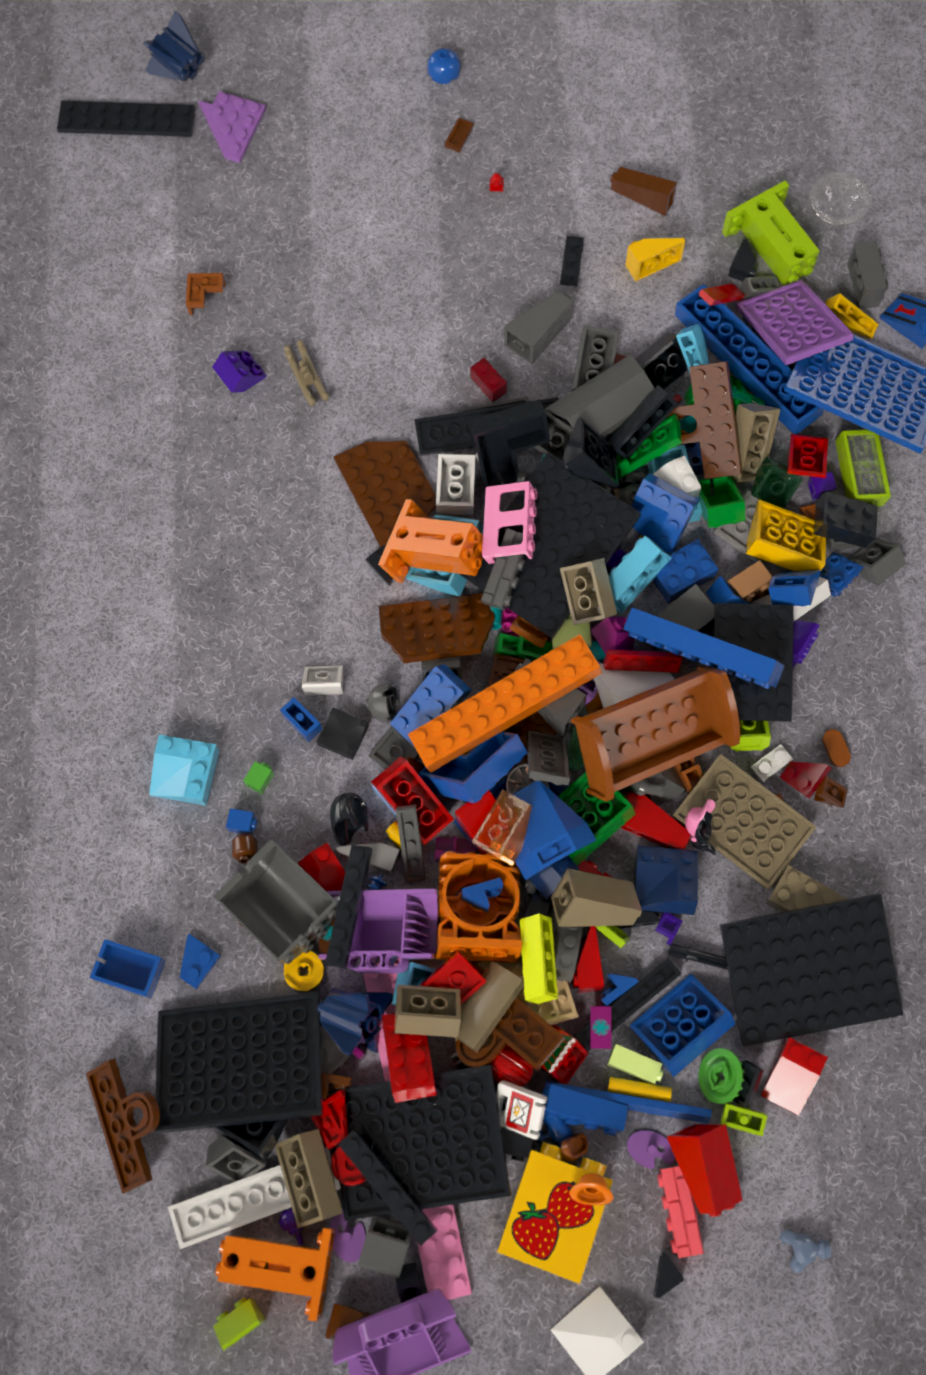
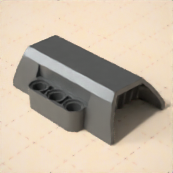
(607, 398)

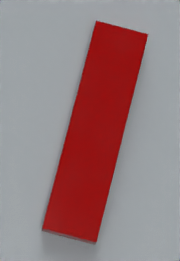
(721, 294)

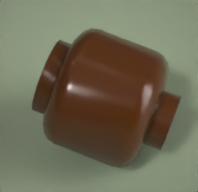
(244, 847)

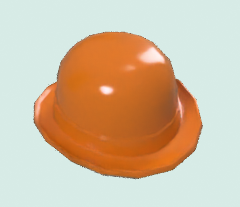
(591, 1190)

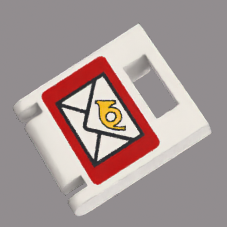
(522, 1111)

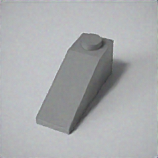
(383, 856)

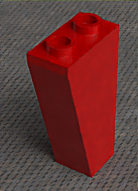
(655, 824)

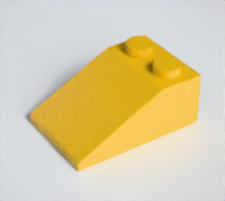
(653, 255)

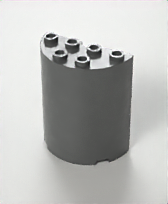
(278, 903)

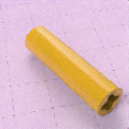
(639, 1089)

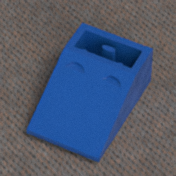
(794, 587)

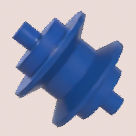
(376, 883)

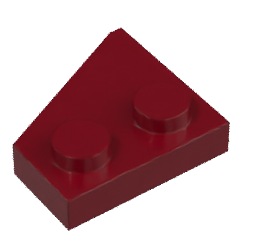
(805, 776)

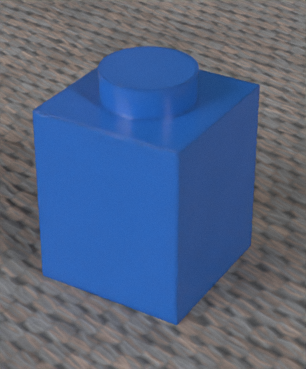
(241, 821)

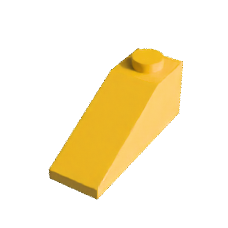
(852, 316)

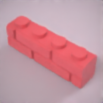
(681, 1213)

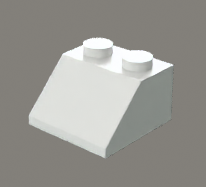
(680, 475)

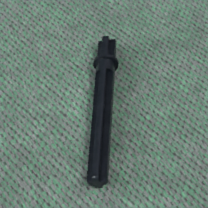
(697, 956)

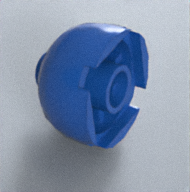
(443, 66)

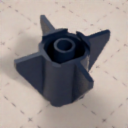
(174, 52)
(353, 1018)

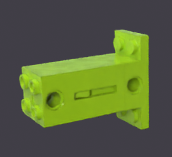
(774, 234)

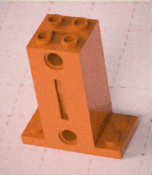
(431, 545)
(279, 1267)

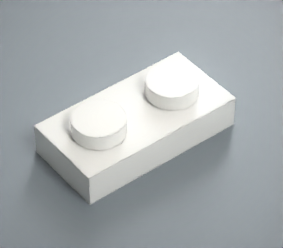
(771, 763)

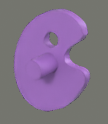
(643, 1148)
(350, 1242)

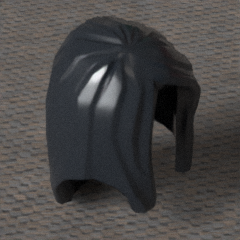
(347, 816)

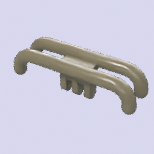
(306, 374)

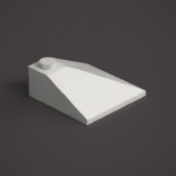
(597, 1334)

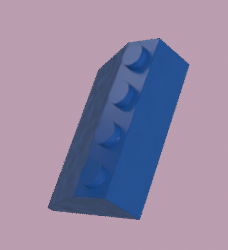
(682, 1024)

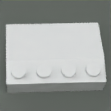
(620, 685)

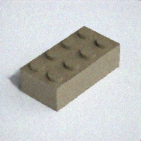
(799, 891)

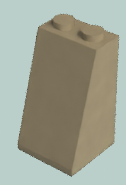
(594, 900)

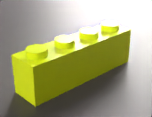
(538, 959)

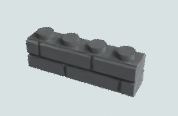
(504, 574)

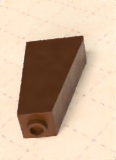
(644, 189)

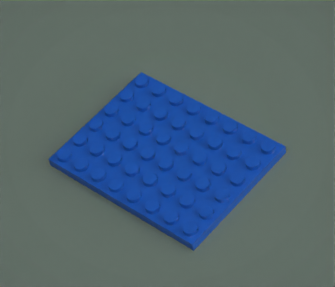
(867, 389)

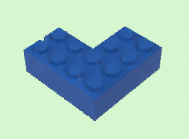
(478, 770)

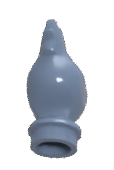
(804, 1249)

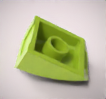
(753, 736)

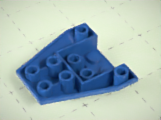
(551, 830)

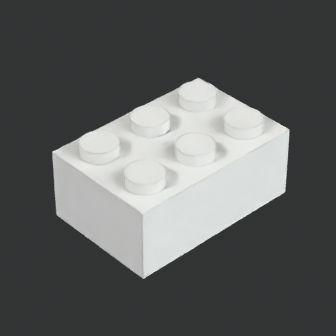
(455, 484)

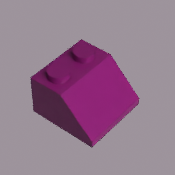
(612, 635)

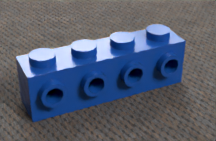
(585, 1110)

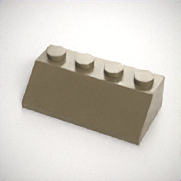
(755, 435)
(308, 1178)

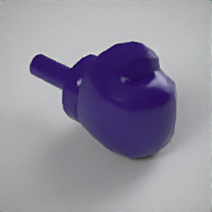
(289, 1224)

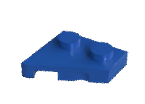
(197, 961)

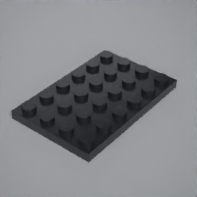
(766, 632)

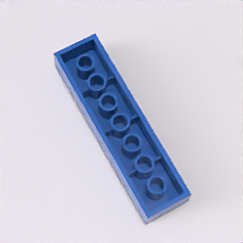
(707, 649)

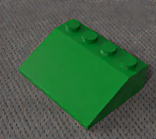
(601, 816)

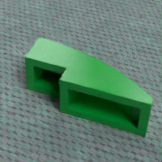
(519, 647)

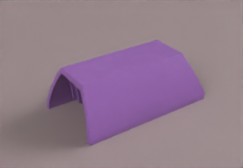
(393, 927)
(402, 1338)

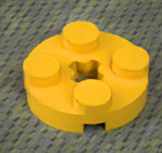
(304, 983)

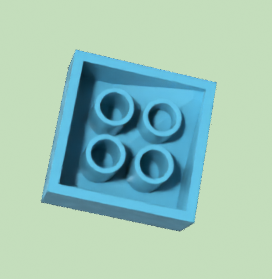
(183, 769)

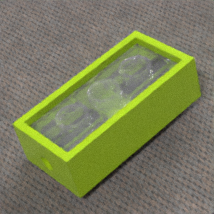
(862, 466)

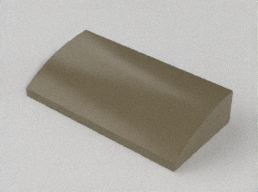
(488, 1005)

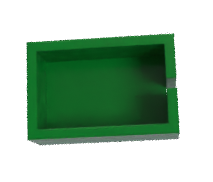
(725, 505)

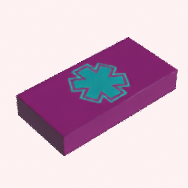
(600, 1027)

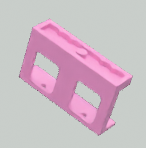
(495, 520)

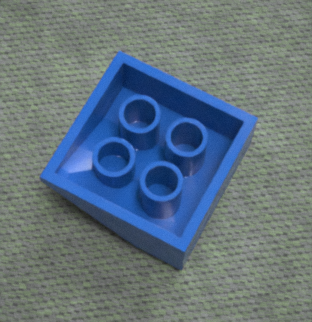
(663, 511)

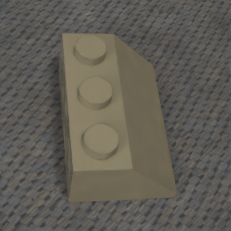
(588, 591)
(427, 1011)

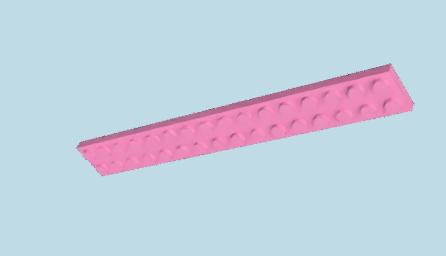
(443, 1252)

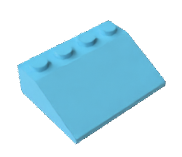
(438, 580)

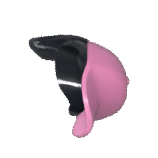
(699, 826)

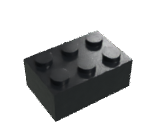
(845, 520)

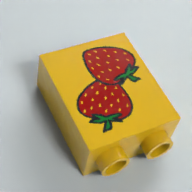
(545, 1222)

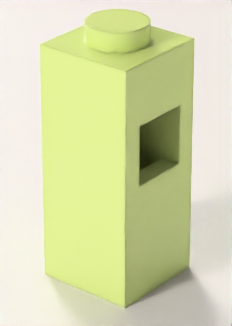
(635, 1064)

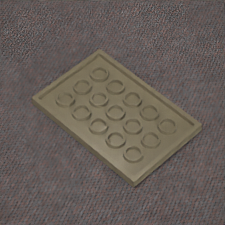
(748, 821)

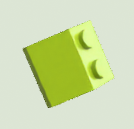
(238, 1323)

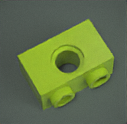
(743, 1119)

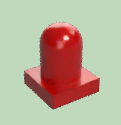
(496, 182)

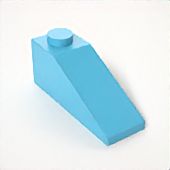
(693, 345)

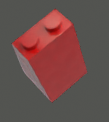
(707, 1166)

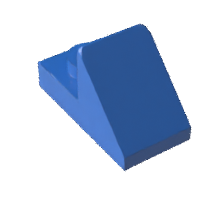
(477, 894)
(622, 985)

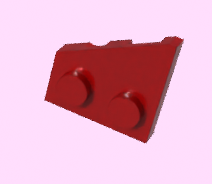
(333, 1122)

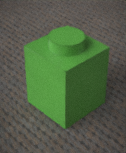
(259, 777)

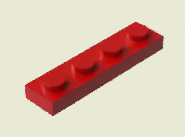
(642, 661)

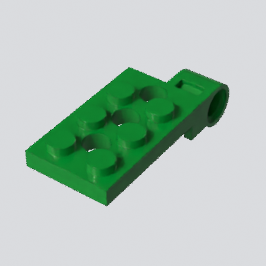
(662, 439)

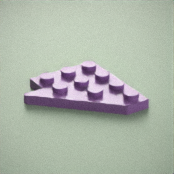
(232, 123)

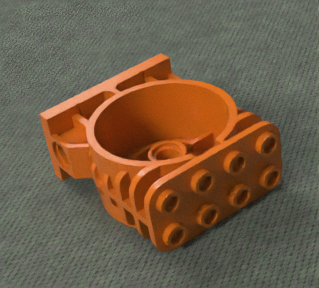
(469, 927)

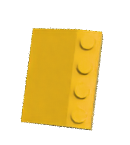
(785, 539)

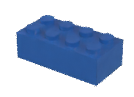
(435, 696)

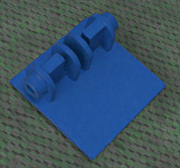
(839, 572)

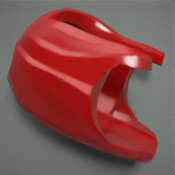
(511, 1068)

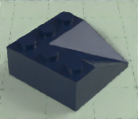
(666, 879)

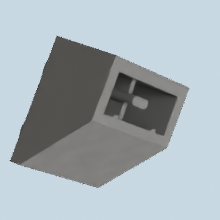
(385, 1247)

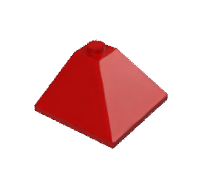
(324, 868)

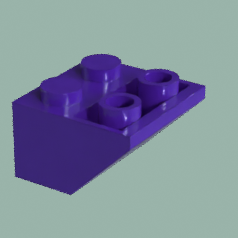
(238, 370)
(803, 638)

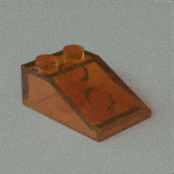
(504, 828)

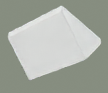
(323, 680)

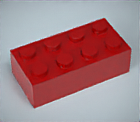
(403, 787)
(408, 1063)

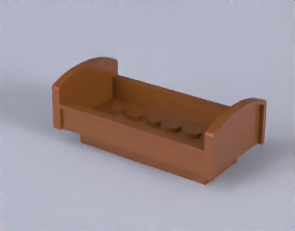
(657, 730)

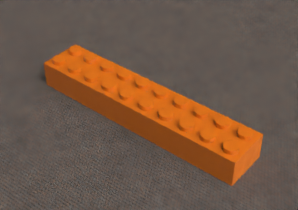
(505, 703)

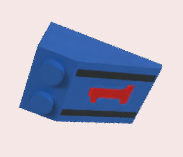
(908, 317)

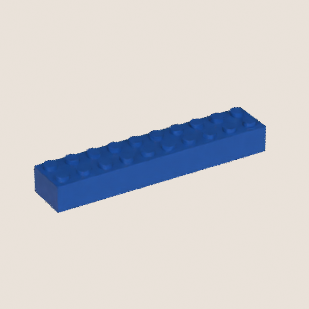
(747, 358)

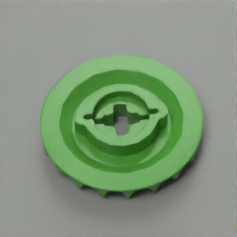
(710, 1082)

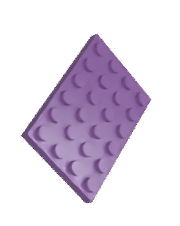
(794, 322)

